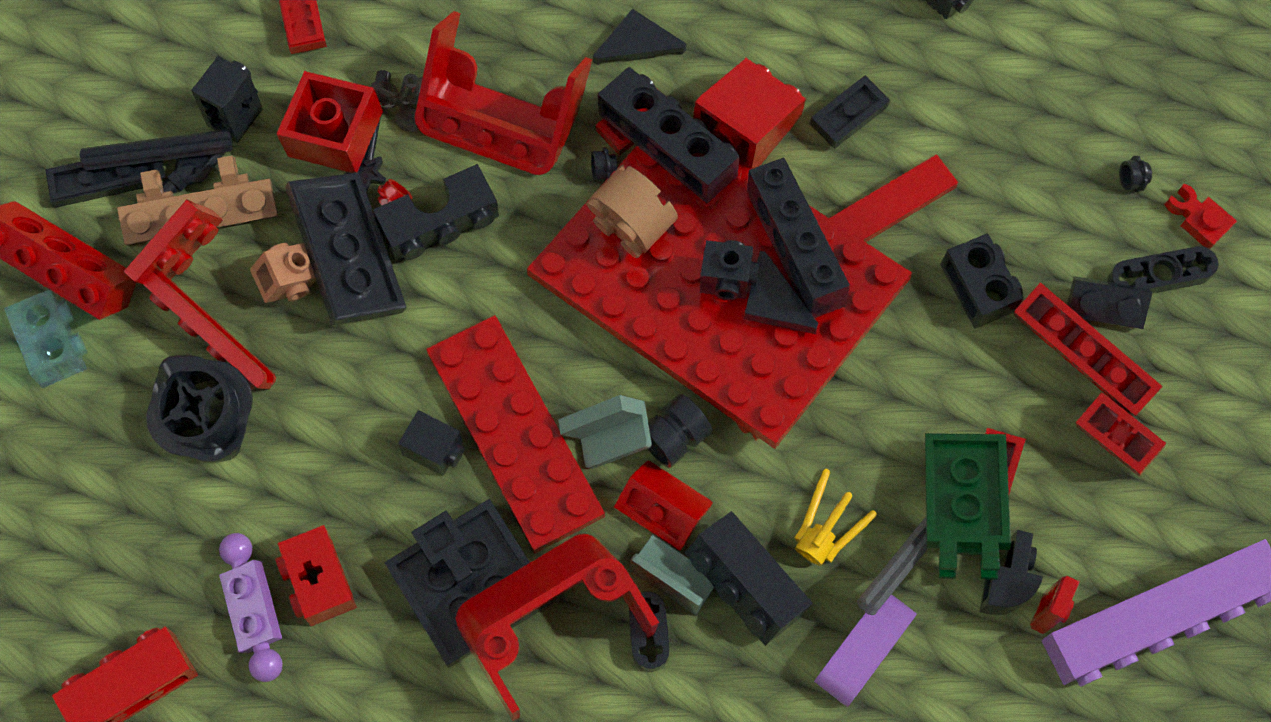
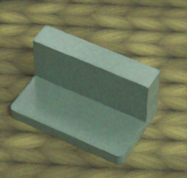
(609, 430)
(671, 574)

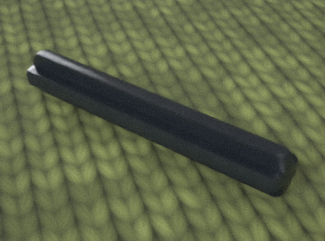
(156, 149)

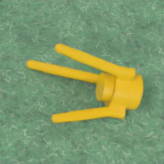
(817, 542)

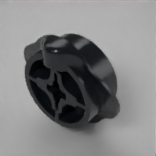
(177, 406)

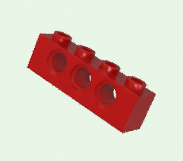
(63, 262)
(1087, 350)

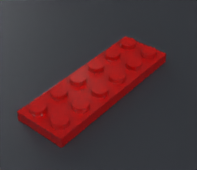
(515, 434)

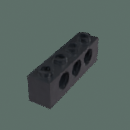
(702, 175)
(797, 238)

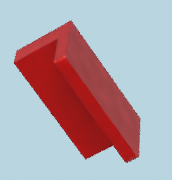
(663, 504)

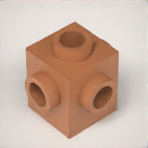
(283, 273)

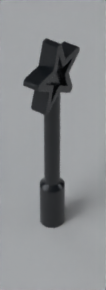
(370, 165)

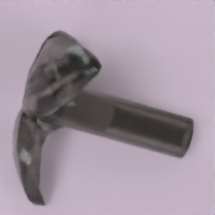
(409, 93)

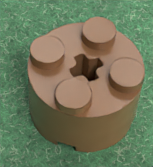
(631, 210)

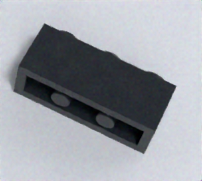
(748, 578)

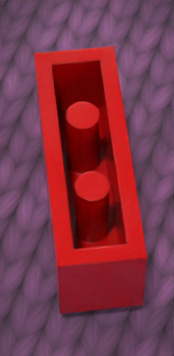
(127, 680)

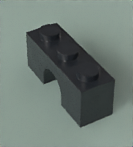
(413, 231)

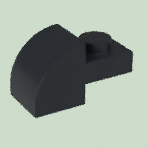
(1014, 583)

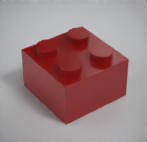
(330, 122)

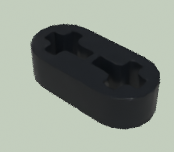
(660, 637)

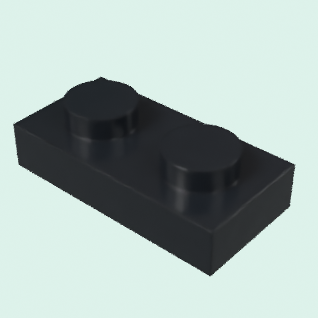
(849, 111)
(1109, 302)

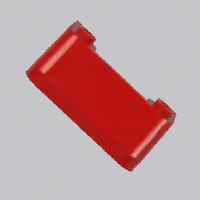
(488, 121)
(488, 615)

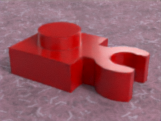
(1204, 220)

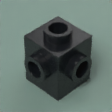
(728, 270)

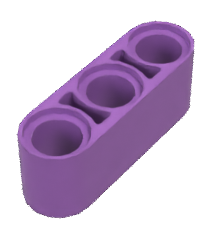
(864, 650)

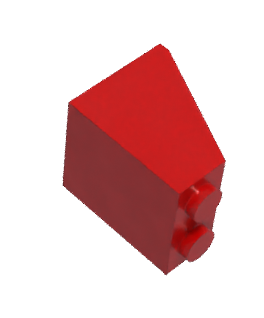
(750, 110)

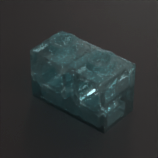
(40, 341)

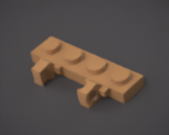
(232, 199)

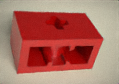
(1120, 434)
(308, 553)

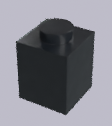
(432, 443)

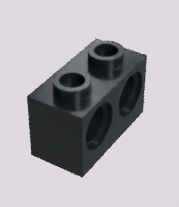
(972, 282)

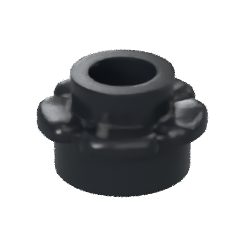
(602, 164)
(1135, 174)

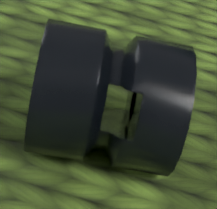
(680, 426)

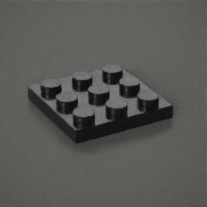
(435, 593)

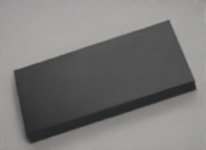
(345, 248)

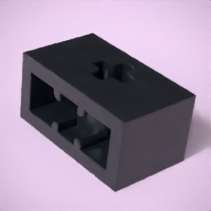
(227, 97)

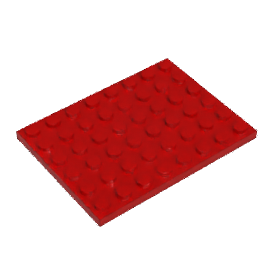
(655, 306)

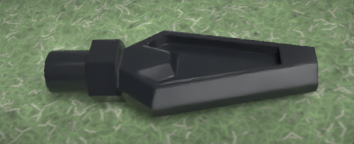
(190, 171)

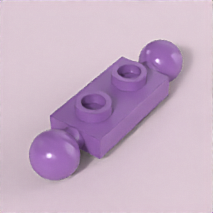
(250, 607)

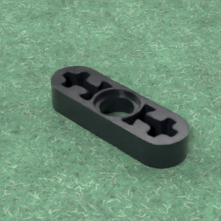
(1175, 262)

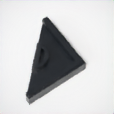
(638, 39)
(775, 301)

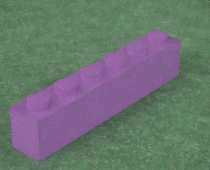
(1160, 614)

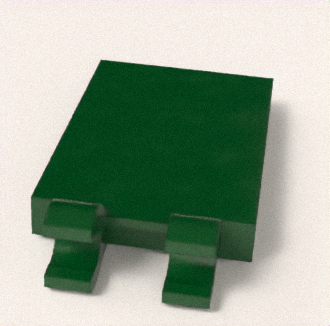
(967, 499)

